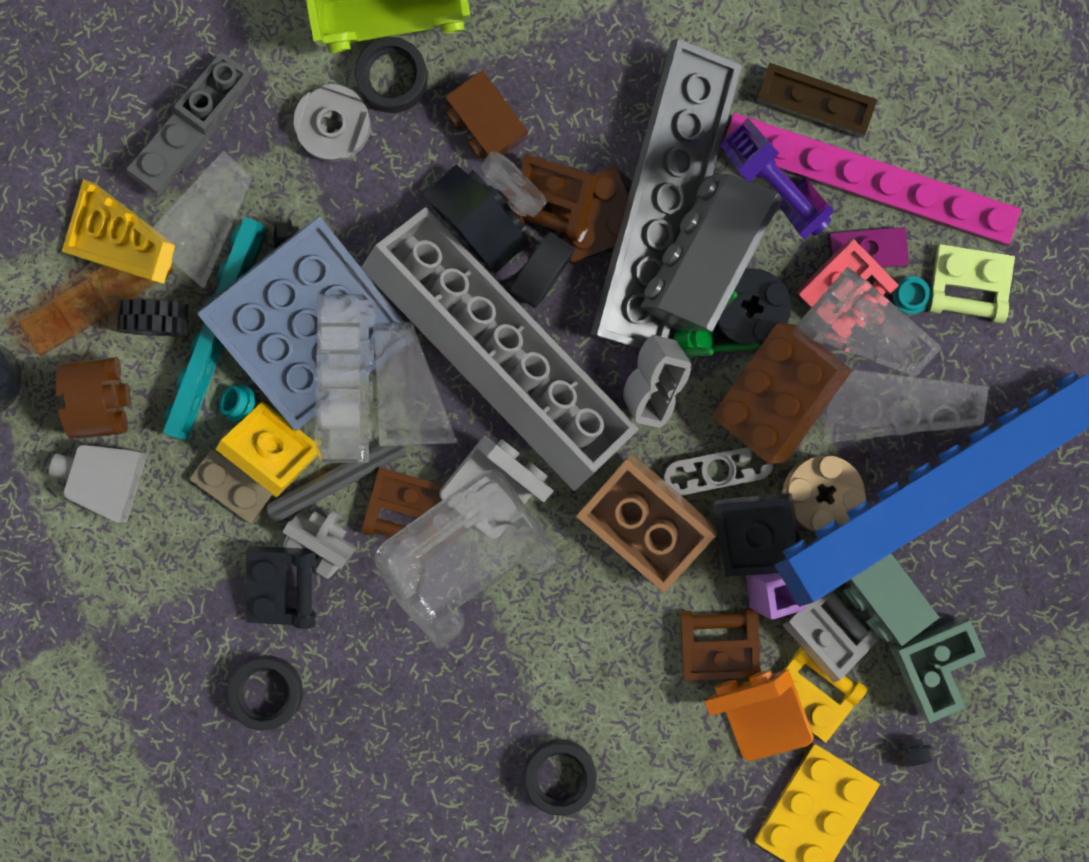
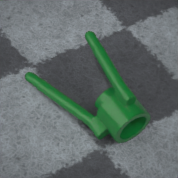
(701, 343)

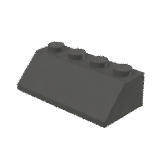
(710, 253)

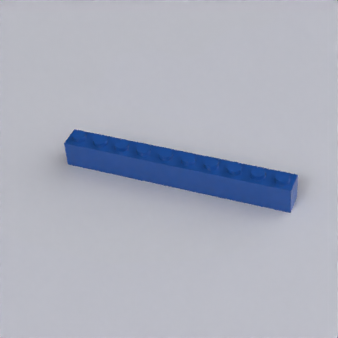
(936, 491)

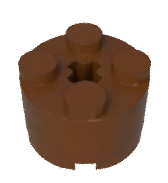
(93, 398)

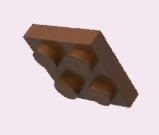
(603, 216)

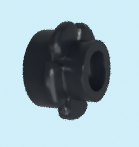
(283, 231)
(913, 753)

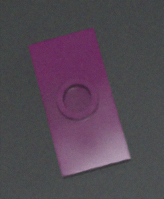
(885, 246)

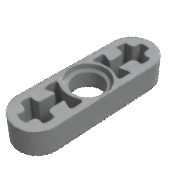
(687, 465)

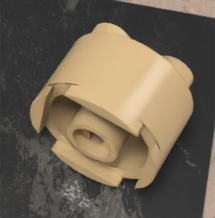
(823, 471)

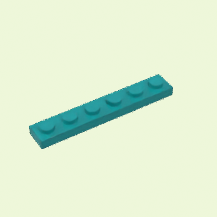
(205, 346)

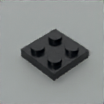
(755, 532)

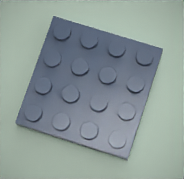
(272, 315)

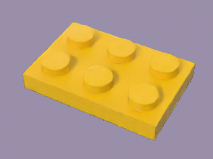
(816, 809)

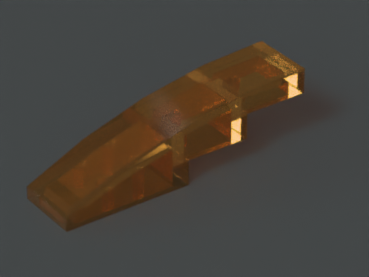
(82, 307)

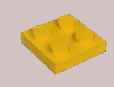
(268, 449)

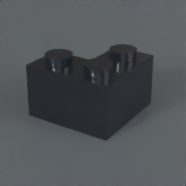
(477, 216)

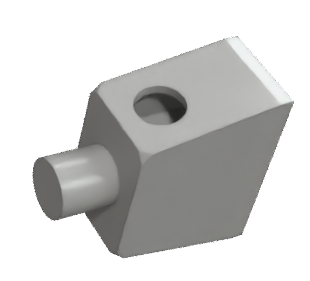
(101, 479)

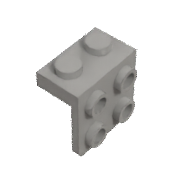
(499, 457)

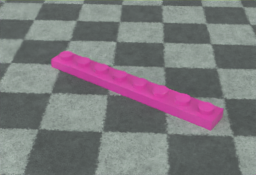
(888, 184)

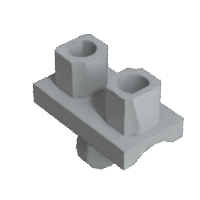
(321, 537)

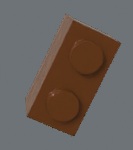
(485, 117)

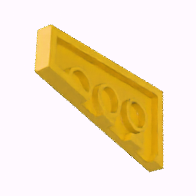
(115, 236)

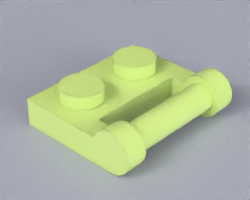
(972, 271)

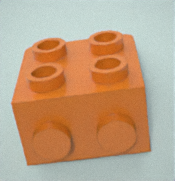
(763, 714)

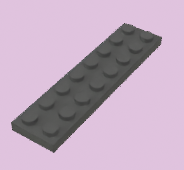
(671, 167)

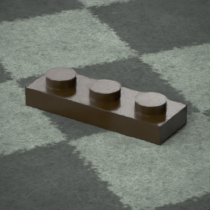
(816, 100)

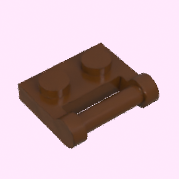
(563, 187)
(399, 494)
(720, 657)

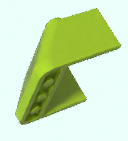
(350, 21)

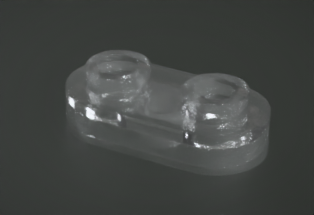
(506, 177)

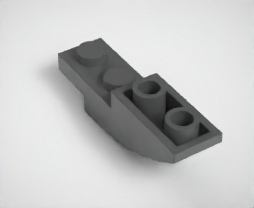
(192, 124)

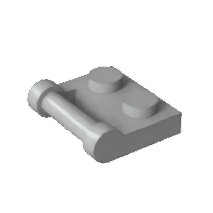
(825, 639)

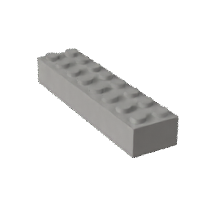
(498, 348)

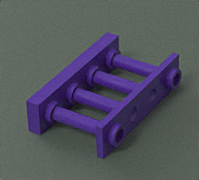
(754, 157)

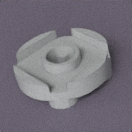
(322, 104)

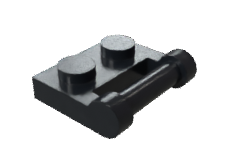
(268, 586)

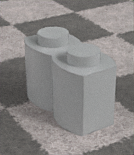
(656, 381)

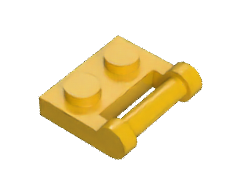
(822, 711)

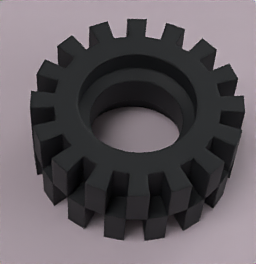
(152, 317)

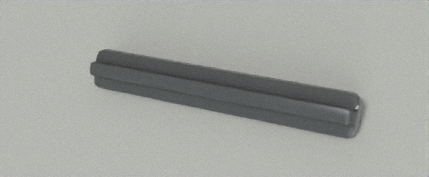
(331, 482)

